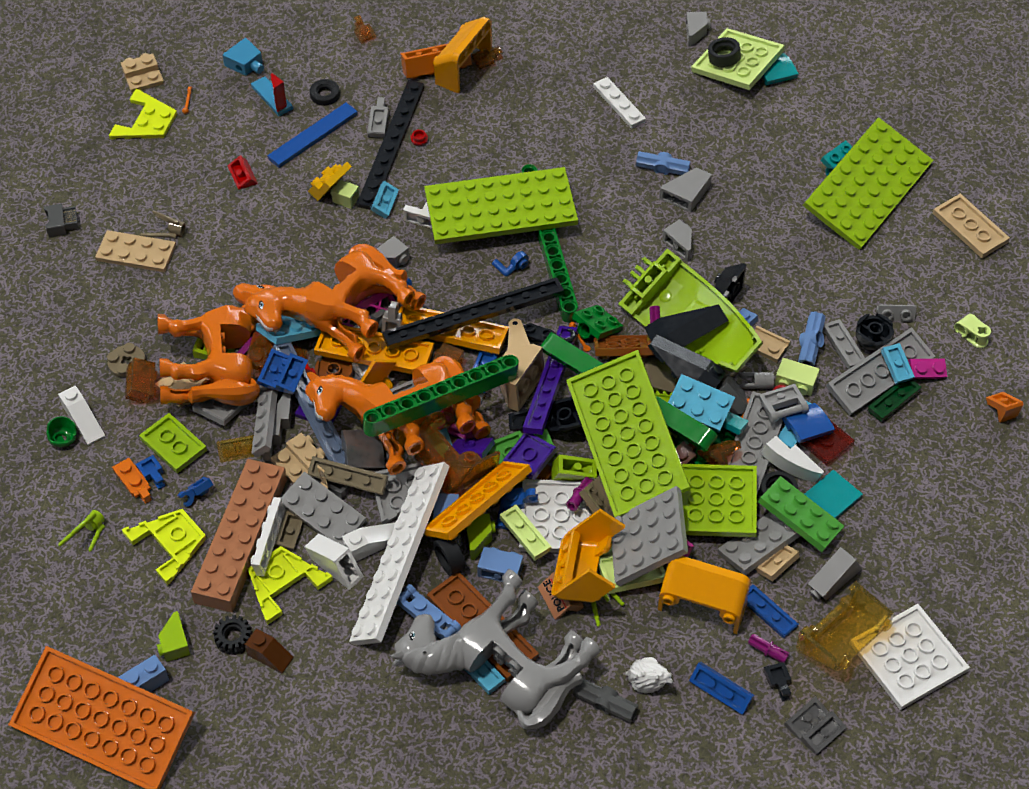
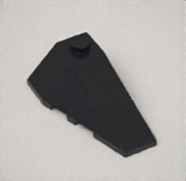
(561, 418)

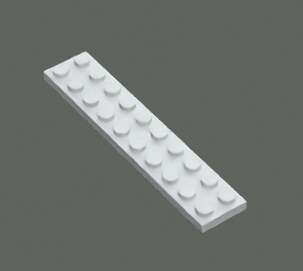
(399, 554)

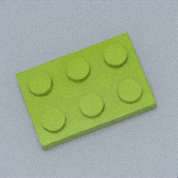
(173, 443)

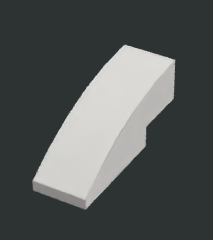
(791, 460)

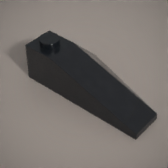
(731, 281)
(687, 326)
(686, 362)

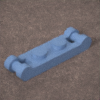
(421, 605)

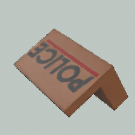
(557, 606)

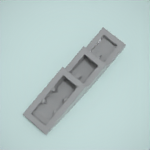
(282, 421)

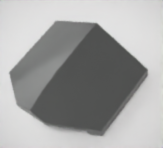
(730, 387)

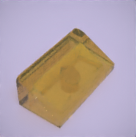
(235, 448)

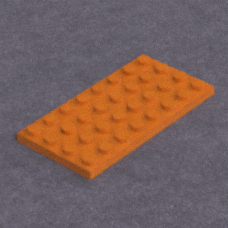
(102, 719)

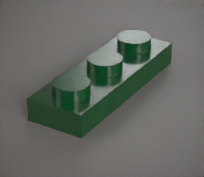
(893, 399)

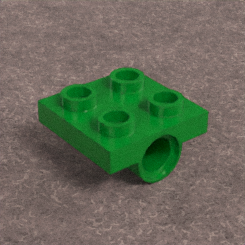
(596, 322)

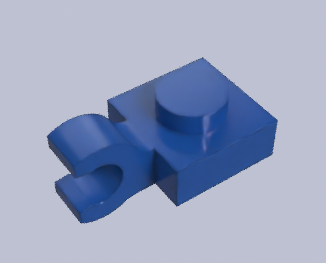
(151, 469)
(198, 488)
(519, 497)

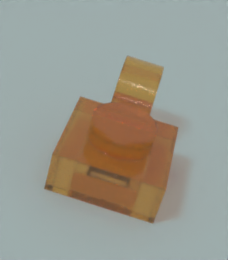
(363, 32)
(486, 58)

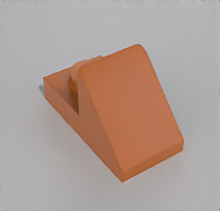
(1006, 405)

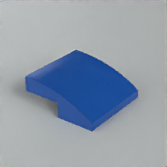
(282, 371)
(809, 424)

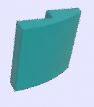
(781, 70)

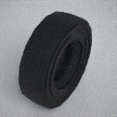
(327, 99)

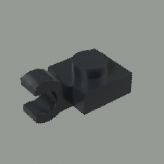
(779, 677)

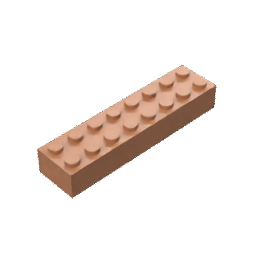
(236, 537)

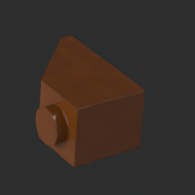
(268, 651)

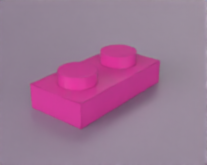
(928, 368)

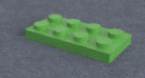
(801, 514)

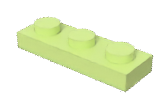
(525, 532)

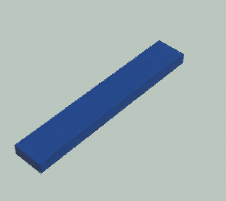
(312, 135)

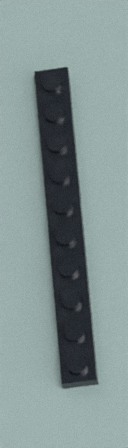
(391, 143)
(472, 313)

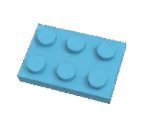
(290, 331)
(701, 402)

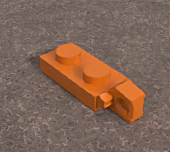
(133, 480)

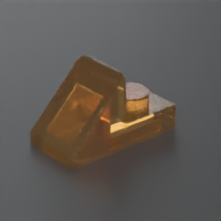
(717, 453)

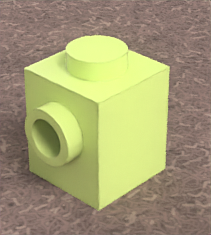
(345, 193)

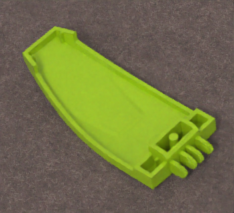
(680, 289)

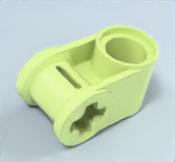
(973, 328)

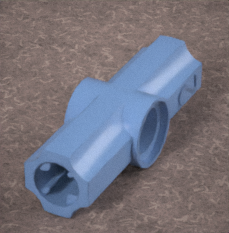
(662, 163)
(812, 338)

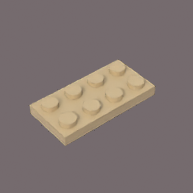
(971, 225)
(135, 251)

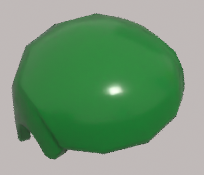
(61, 427)

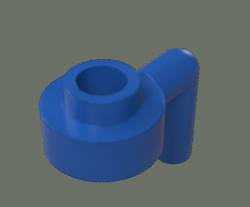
(519, 261)

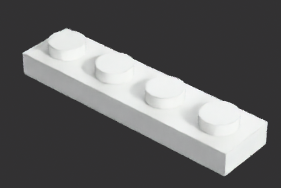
(619, 102)
(268, 537)

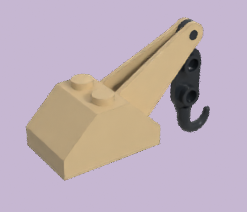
(530, 360)

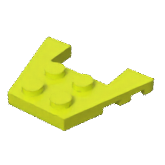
(152, 121)
(175, 534)
(282, 572)

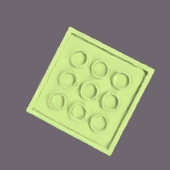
(755, 60)

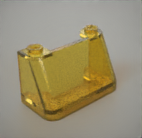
(845, 629)

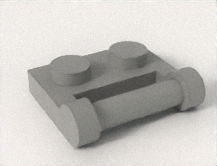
(781, 398)

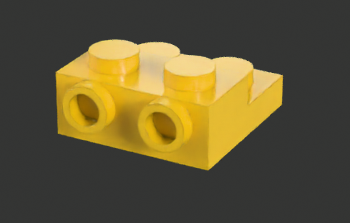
(330, 177)

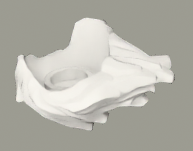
(648, 675)

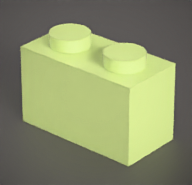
(797, 373)

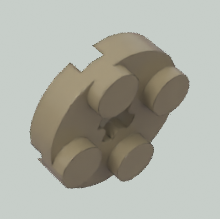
(121, 353)

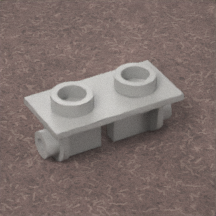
(898, 312)

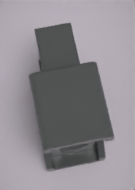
(60, 219)

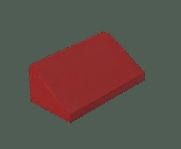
(278, 92)
(242, 173)

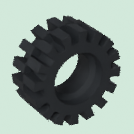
(232, 624)

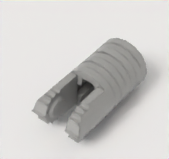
(761, 380)

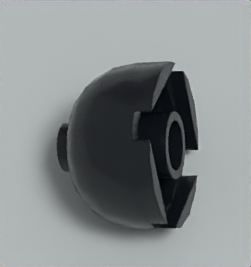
(874, 331)

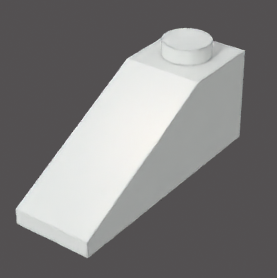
(81, 415)
(368, 540)

